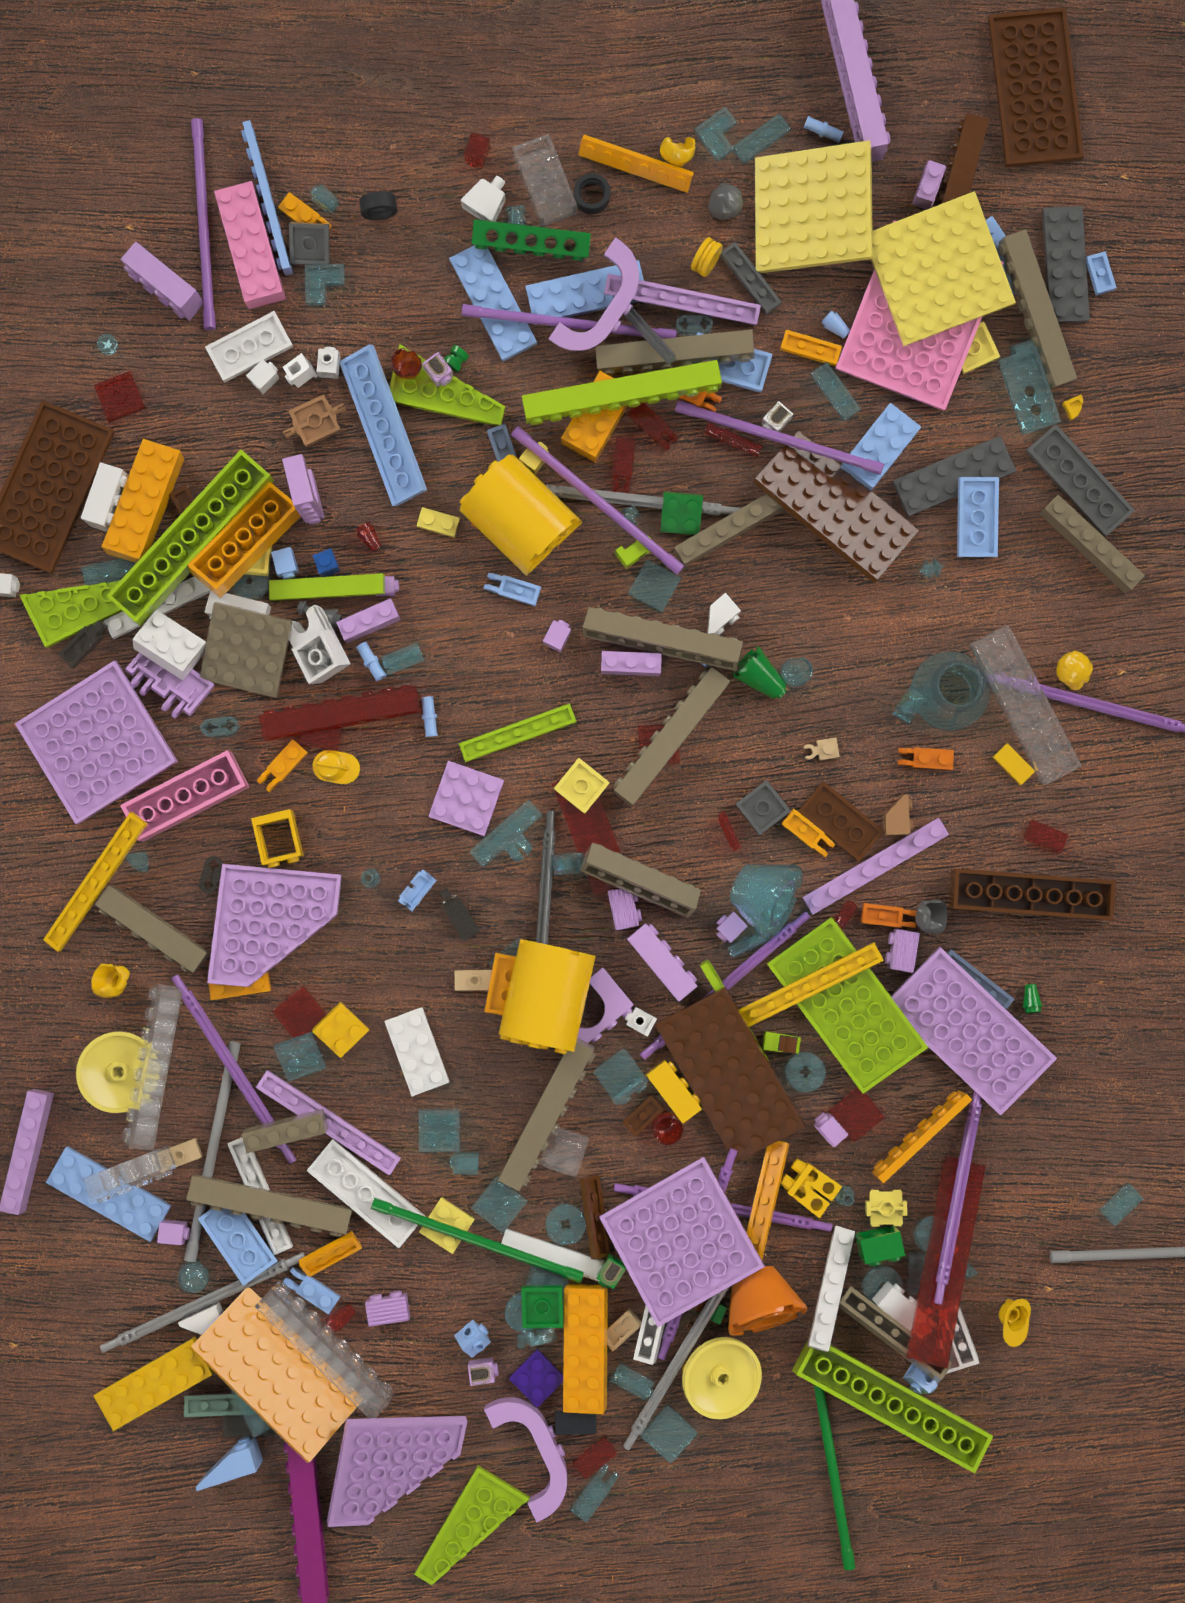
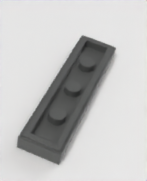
(750, 278)

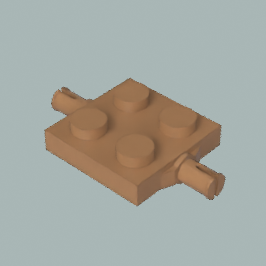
(314, 421)

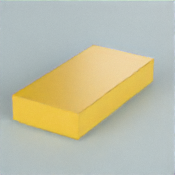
(1013, 764)

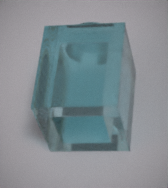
(567, 863)
(465, 1163)

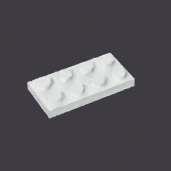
(248, 346)
(417, 1051)

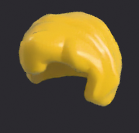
(679, 153)
(1074, 669)
(109, 980)

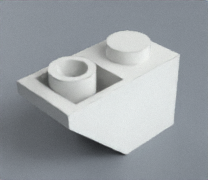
(721, 613)

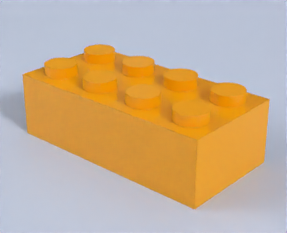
(590, 432)

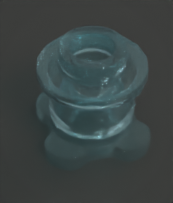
(516, 214)

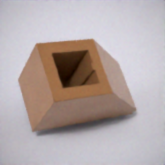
(896, 819)

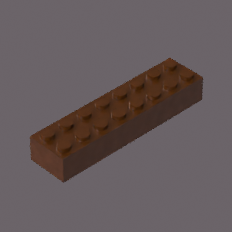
(1032, 894)

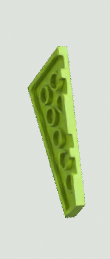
(453, 399)
(68, 610)
(475, 1515)

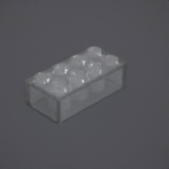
(544, 180)
(133, 1172)

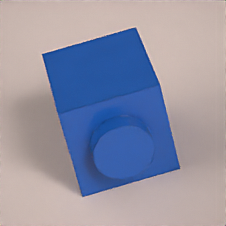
(326, 563)

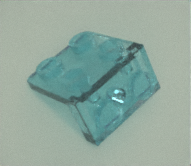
(621, 1077)

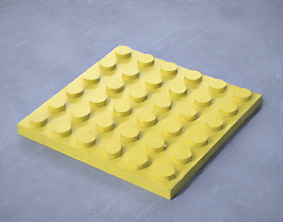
(813, 207)
(939, 269)

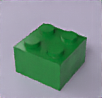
(880, 1245)

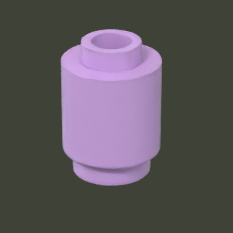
(391, 586)

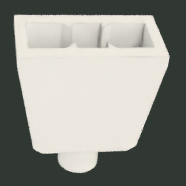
(485, 199)

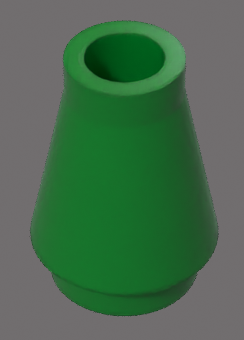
(1032, 1000)

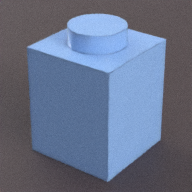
(285, 563)

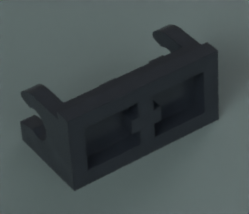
(575, 1423)

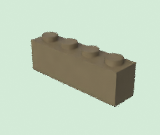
(284, 1131)

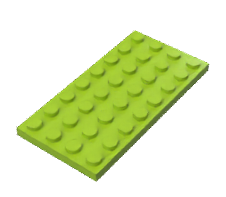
(853, 1016)

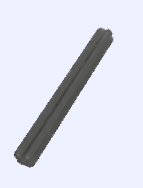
(651, 336)

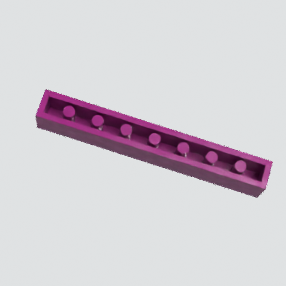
(307, 1528)

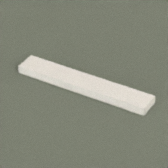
(253, 1176)
(553, 1253)

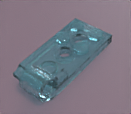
(1024, 370)

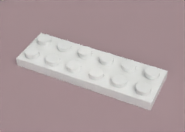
(358, 1187)

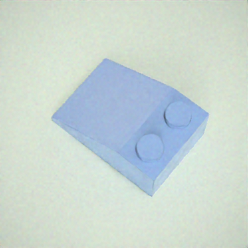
(239, 1461)

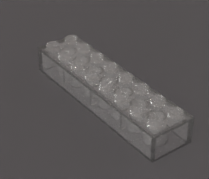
(1025, 705)
(153, 1067)
(325, 1350)

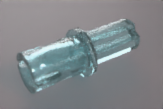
(746, 944)

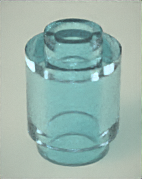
(324, 198)

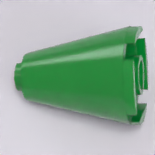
(760, 674)

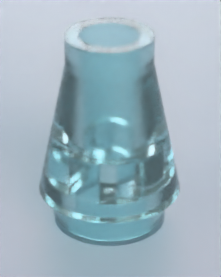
(374, 880)
(845, 1191)

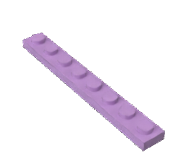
(688, 300)
(875, 866)
(337, 1127)

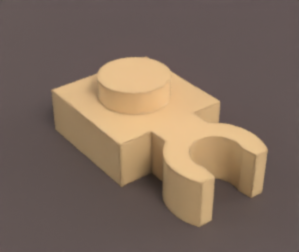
(825, 749)

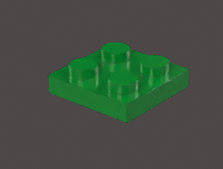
(681, 513)
(542, 1306)

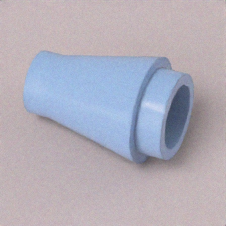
(835, 324)

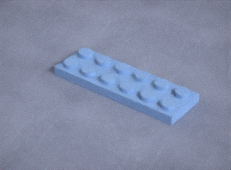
(489, 290)
(573, 293)
(134, 1210)

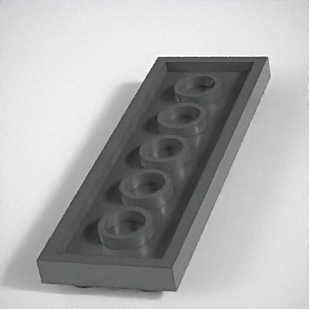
(1066, 263)
(940, 480)
(1080, 480)

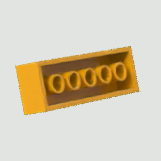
(143, 501)
(244, 540)
(585, 1349)

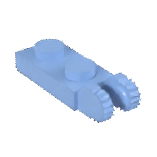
(514, 589)
(313, 1291)

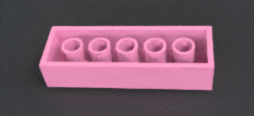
(250, 245)
(187, 794)

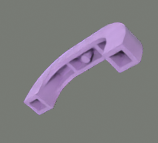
(628, 267)
(522, 1411)

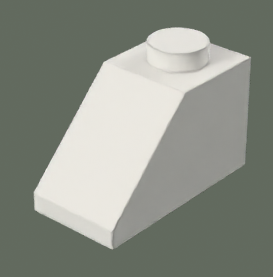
(203, 1319)

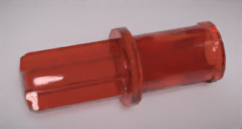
(845, 914)

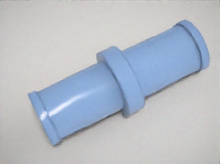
(823, 129)
(371, 661)
(429, 716)

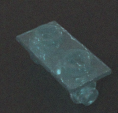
(402, 658)
(632, 1381)

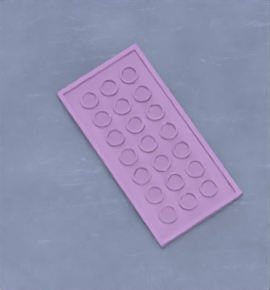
(972, 1031)

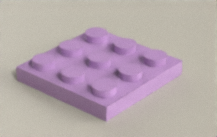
(466, 798)

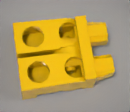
(805, 1183)

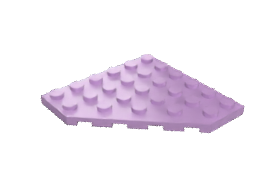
(265, 918)
(387, 1459)

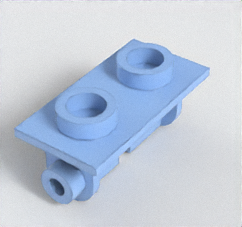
(422, 884)

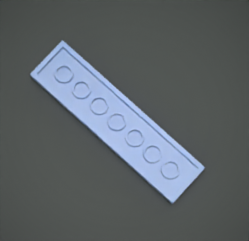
(383, 425)

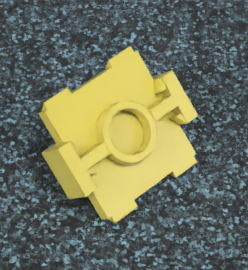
(886, 1208)

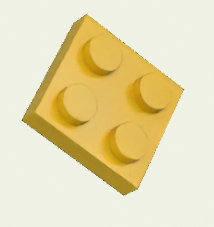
(340, 1029)

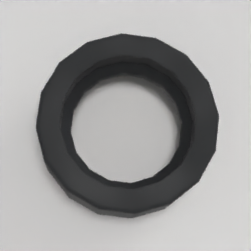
(597, 180)
(378, 205)

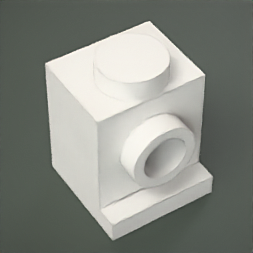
(299, 371)
(646, 1026)

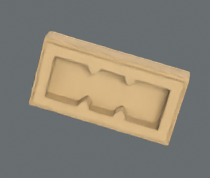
(472, 979)
(186, 1152)
(622, 1329)

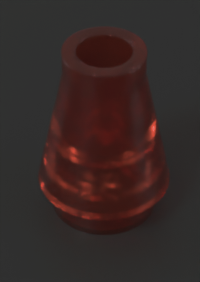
(368, 535)
(340, 1318)

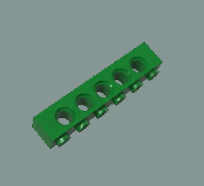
(581, 239)

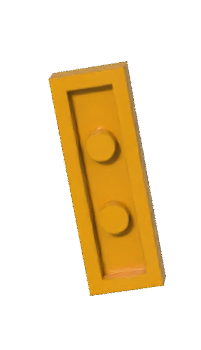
(810, 348)
(225, 991)
(330, 1254)

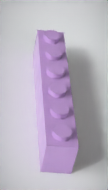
(26, 1151)

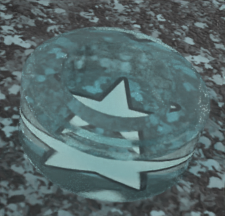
(107, 344)

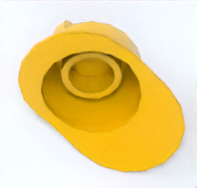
(336, 767)
(1015, 1321)

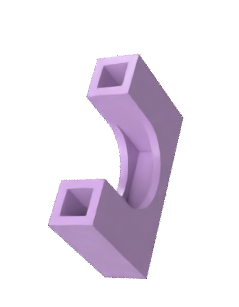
(303, 489)
(615, 1004)

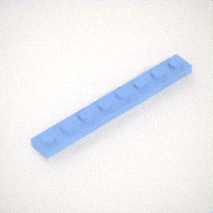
(264, 190)

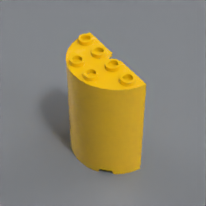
(518, 513)
(546, 996)

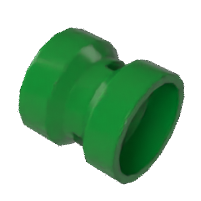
(456, 358)

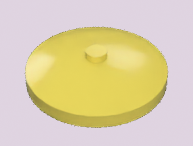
(108, 1069)
(721, 1378)

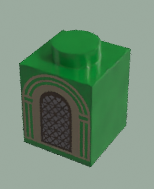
(610, 1272)

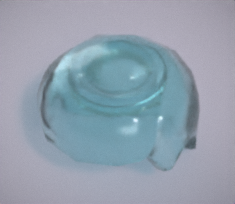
(796, 671)
(193, 1277)

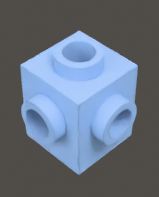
(473, 1338)
(919, 1381)

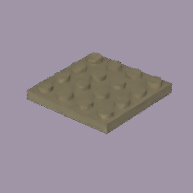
(246, 649)

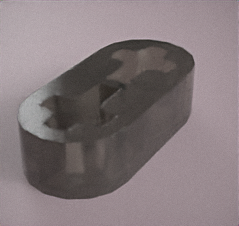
(206, 873)

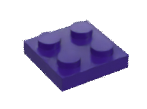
(537, 1377)

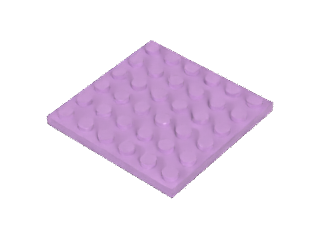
(96, 742)
(681, 1241)

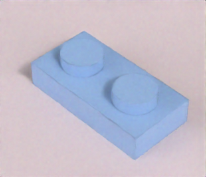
(1100, 273)

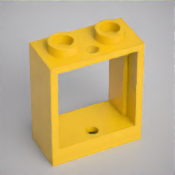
(273, 818)

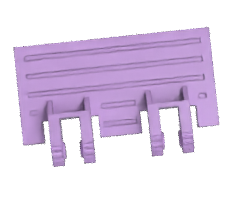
(189, 691)

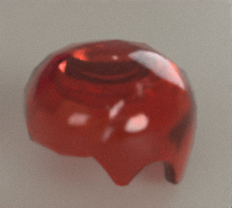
(406, 364)
(667, 1128)

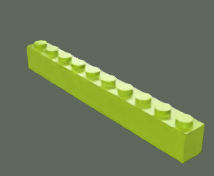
(622, 391)

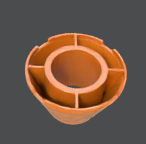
(762, 1302)

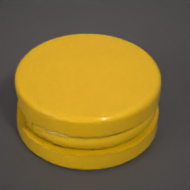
(706, 257)

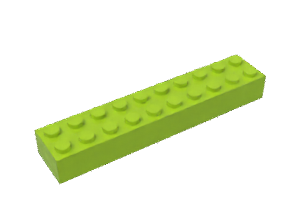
(167, 560)
(894, 1405)

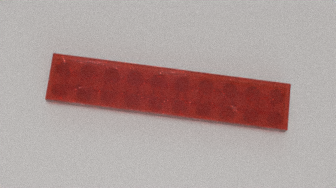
(934, 1323)

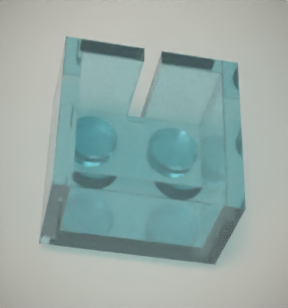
(439, 1129)

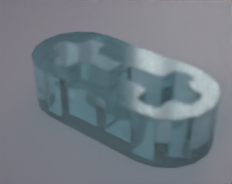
(694, 320)
(219, 722)

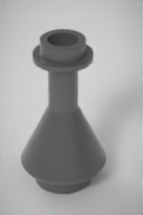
(332, 614)

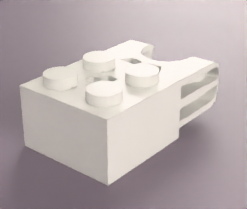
(317, 647)

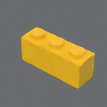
(674, 1090)

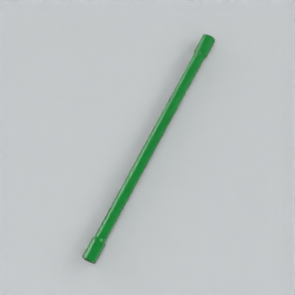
(564, 1271)
(846, 1549)

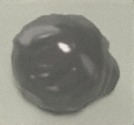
(725, 201)
(931, 916)

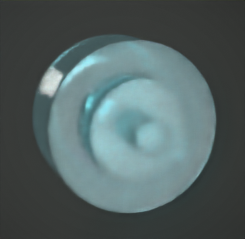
(631, 514)
(931, 568)

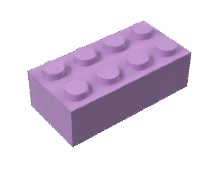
(161, 281)
(661, 961)

